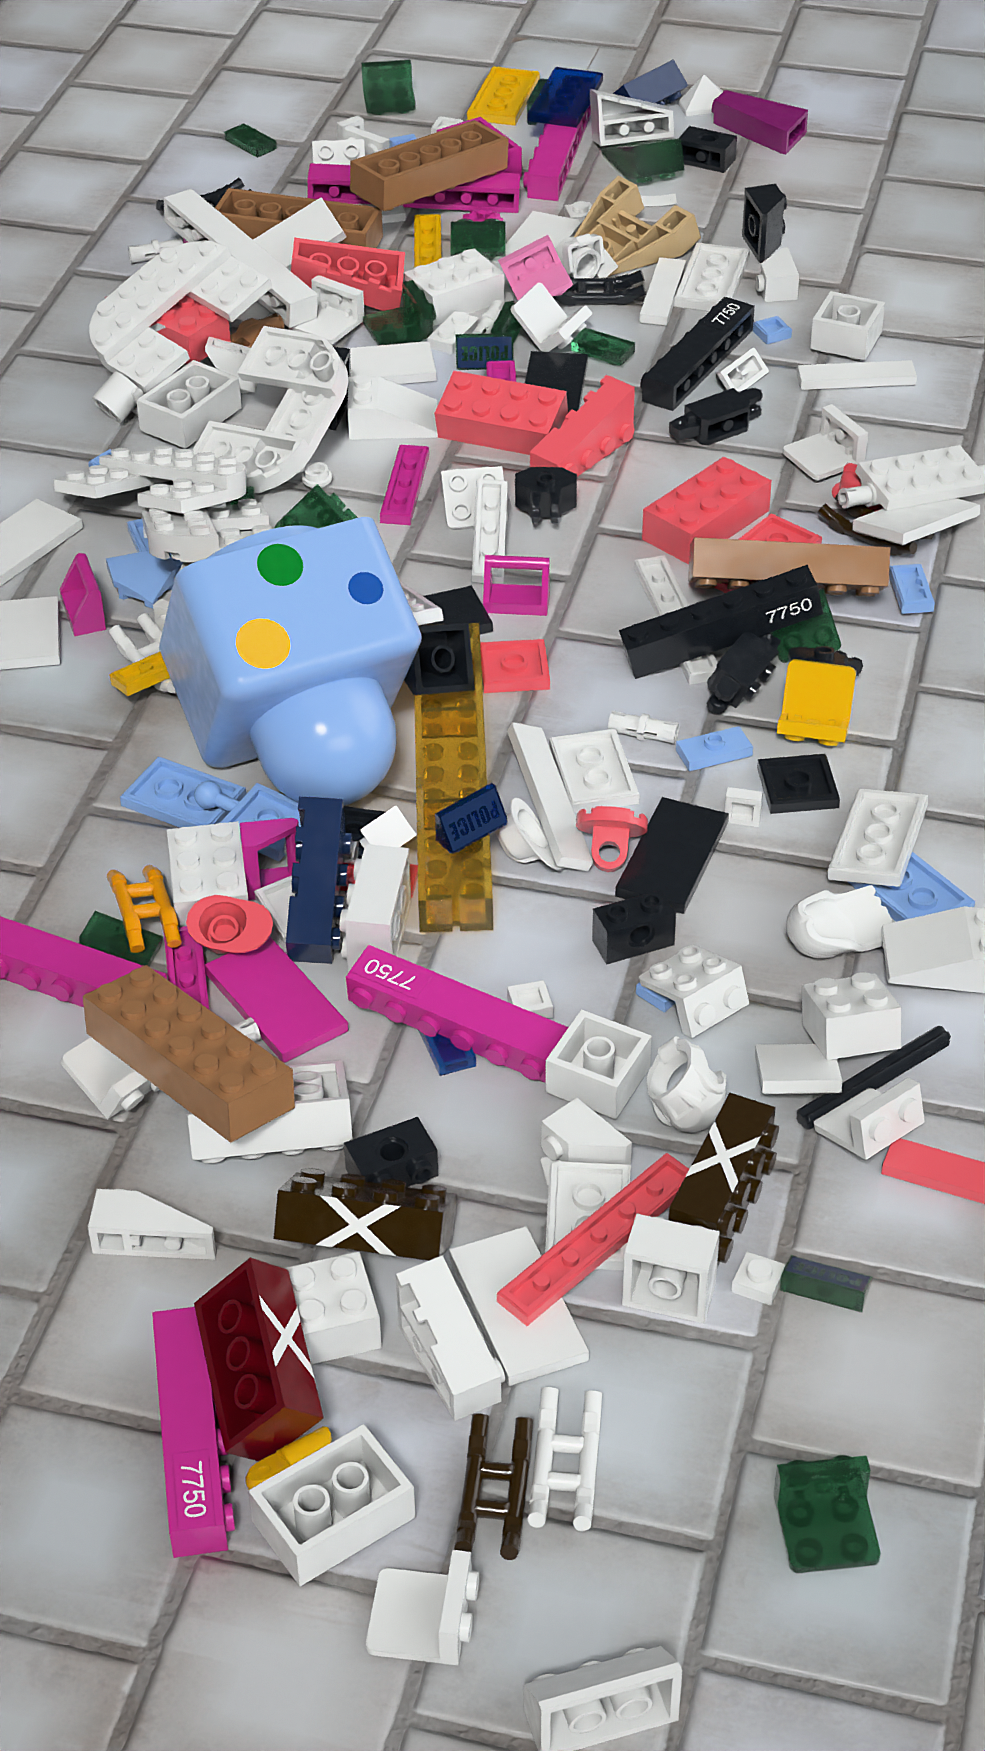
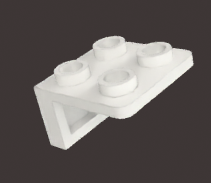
(337, 151)
(338, 310)
(546, 320)
(830, 450)
(459, 493)
(702, 986)
(105, 1078)
(874, 1119)
(423, 1612)

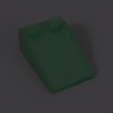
(647, 158)

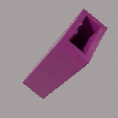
(760, 120)

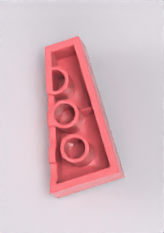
(364, 268)
(592, 431)

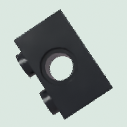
(708, 149)
(633, 926)
(394, 1153)

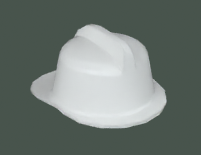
(524, 837)

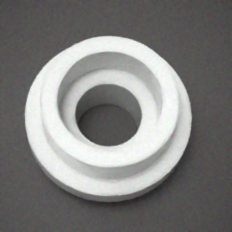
(315, 474)

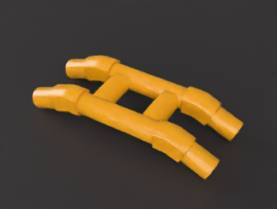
(132, 913)

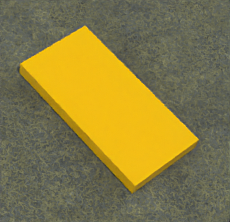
(503, 95)

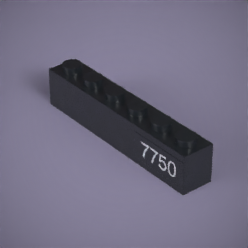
(697, 354)
(721, 621)

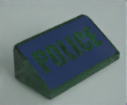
(477, 349)
(825, 1283)

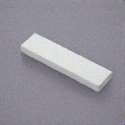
(662, 290)
(856, 375)
(489, 527)

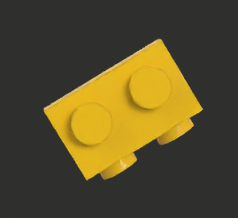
(817, 702)

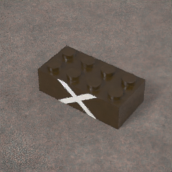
(728, 1170)
(365, 1215)

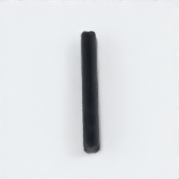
(877, 1074)

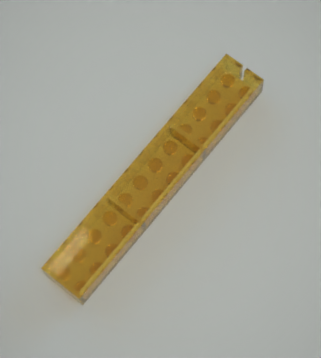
(449, 767)

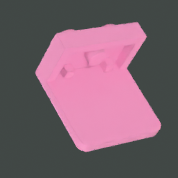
(533, 265)

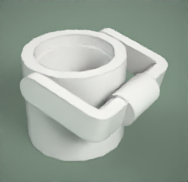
(579, 258)
(118, 397)

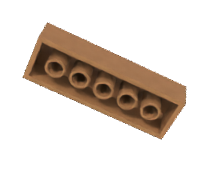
(428, 165)
(260, 211)
(749, 561)
(189, 1053)

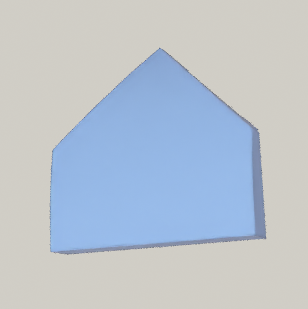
(141, 576)

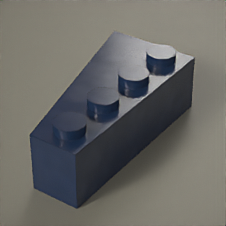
(318, 881)

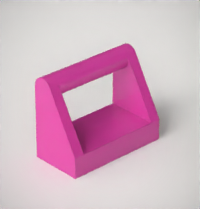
(82, 598)
(516, 598)
(259, 835)

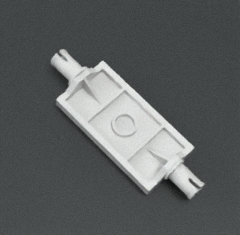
(915, 479)

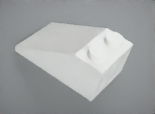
(388, 410)
(937, 950)

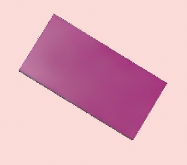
(279, 999)

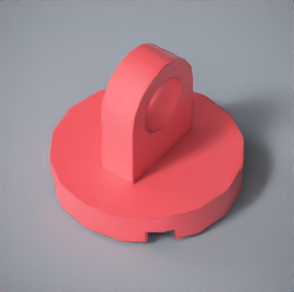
(611, 827)

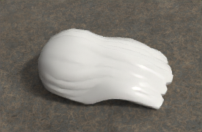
(837, 922)

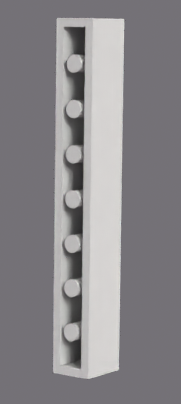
(200, 221)

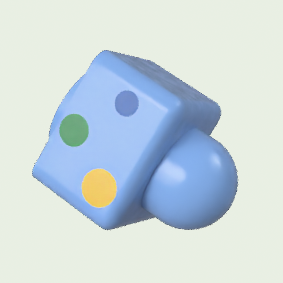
(294, 656)

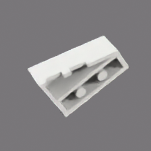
(627, 120)
(447, 1339)

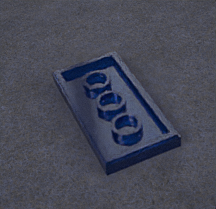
(564, 97)

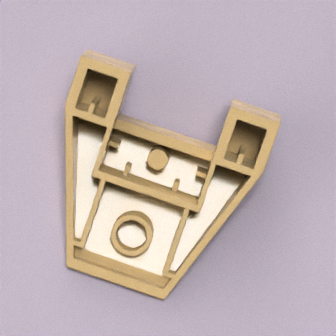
(631, 240)

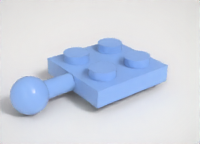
(257, 805)

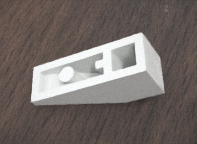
(142, 1226)

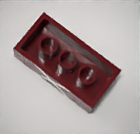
(257, 1360)

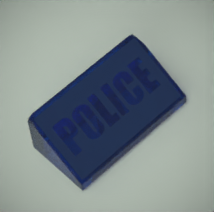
(470, 819)

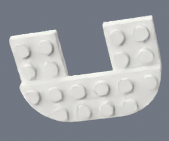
(192, 269)
(315, 392)
(197, 478)
(194, 533)

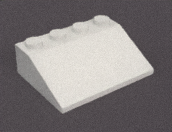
(318, 1120)

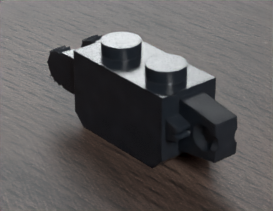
(717, 416)
(741, 670)

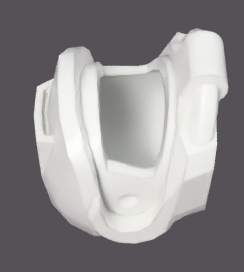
(695, 1097)

